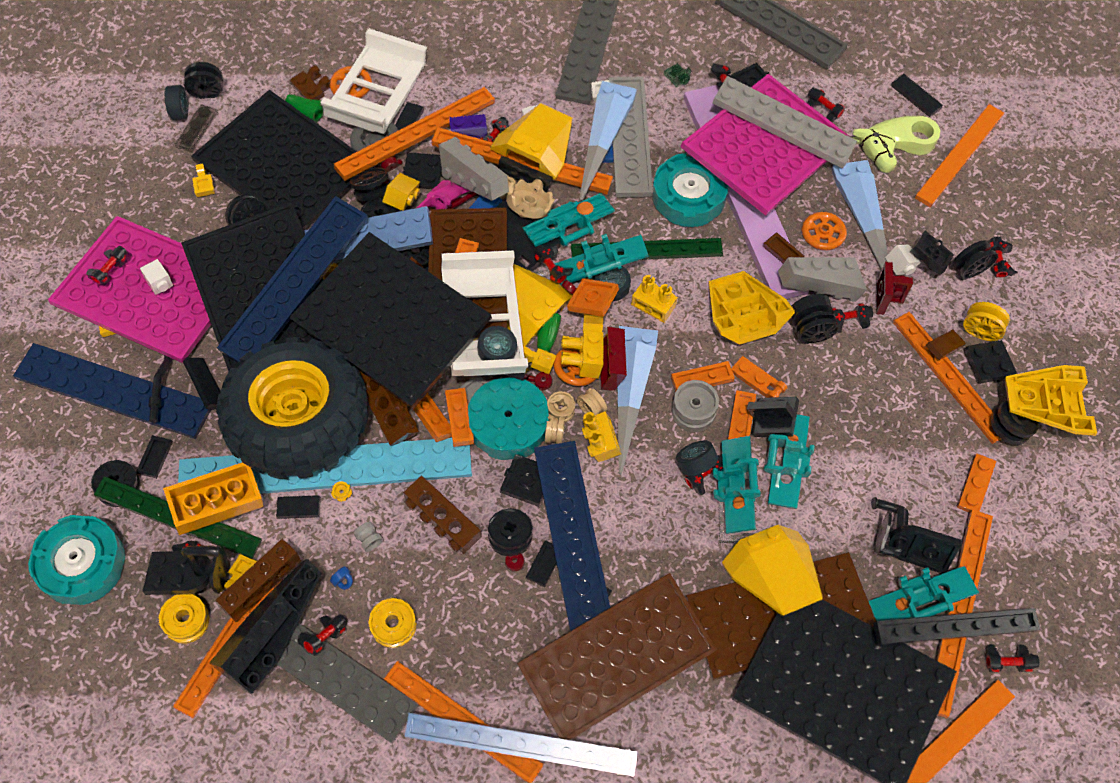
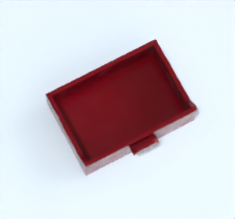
(614, 359)

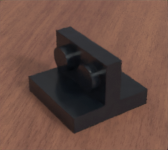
(774, 416)

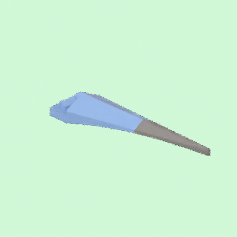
(610, 111)
(860, 193)
(640, 353)

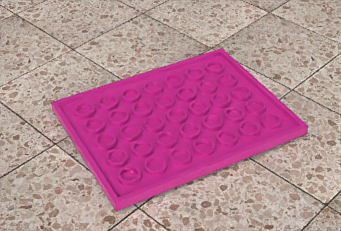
(753, 159)
(126, 304)

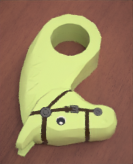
(897, 133)

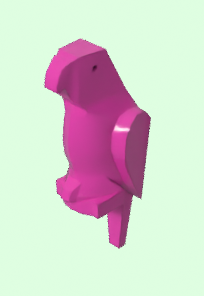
(443, 195)

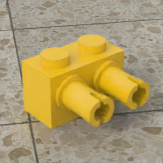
(654, 300)
(590, 353)
(601, 436)

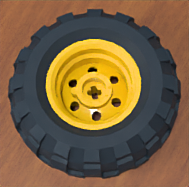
(292, 408)

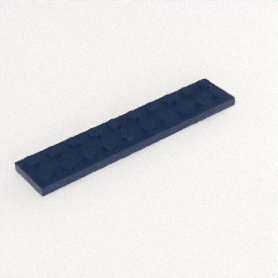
(294, 280)
(111, 390)
(572, 532)

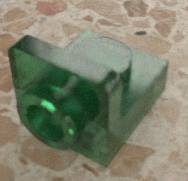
(678, 75)

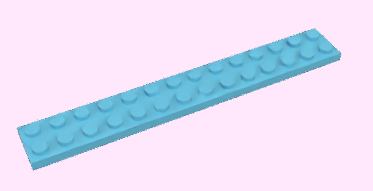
(363, 466)

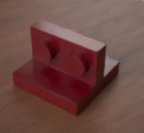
(891, 288)

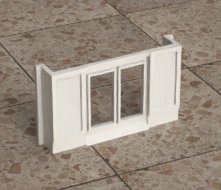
(387, 56)
(485, 276)

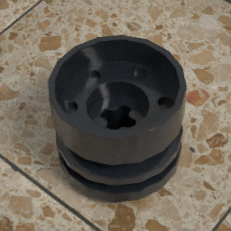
(814, 319)

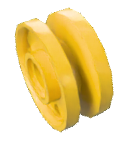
(986, 321)
(175, 609)
(386, 611)

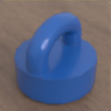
(342, 574)

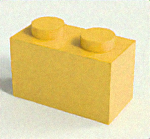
(401, 191)

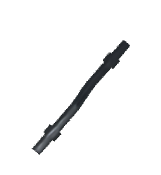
(155, 400)

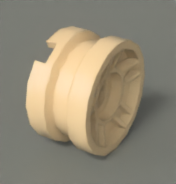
(561, 398)
(591, 402)
(554, 429)

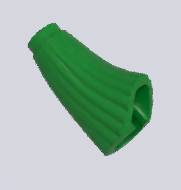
(309, 107)
(547, 334)

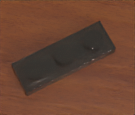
(196, 128)

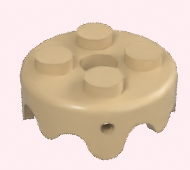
(528, 201)

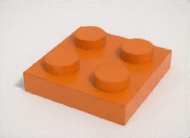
(593, 297)

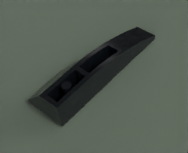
(267, 630)

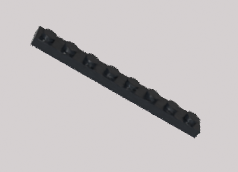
(956, 626)

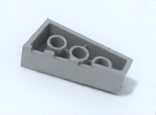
(471, 170)
(824, 275)

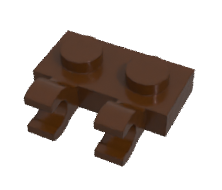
(306, 86)

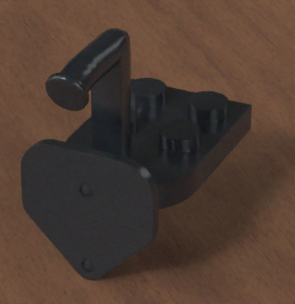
(911, 542)
(186, 571)

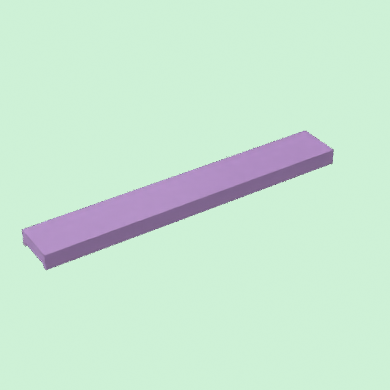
(753, 224)

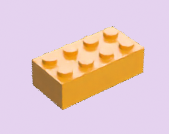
(213, 497)

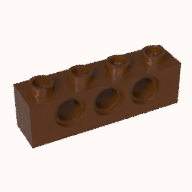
(386, 413)
(423, 490)
(258, 580)

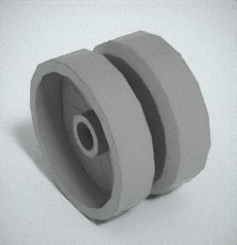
(695, 406)

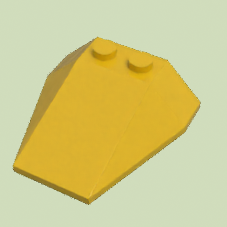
(538, 136)
(537, 301)
(746, 308)
(1052, 398)
(775, 569)

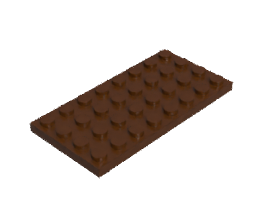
(479, 225)
(740, 620)
(616, 657)

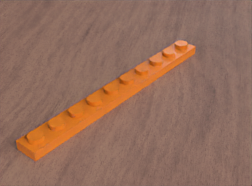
(412, 134)
(569, 174)
(972, 557)

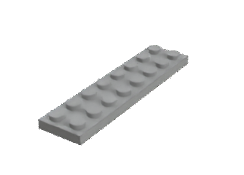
(785, 122)
(631, 146)

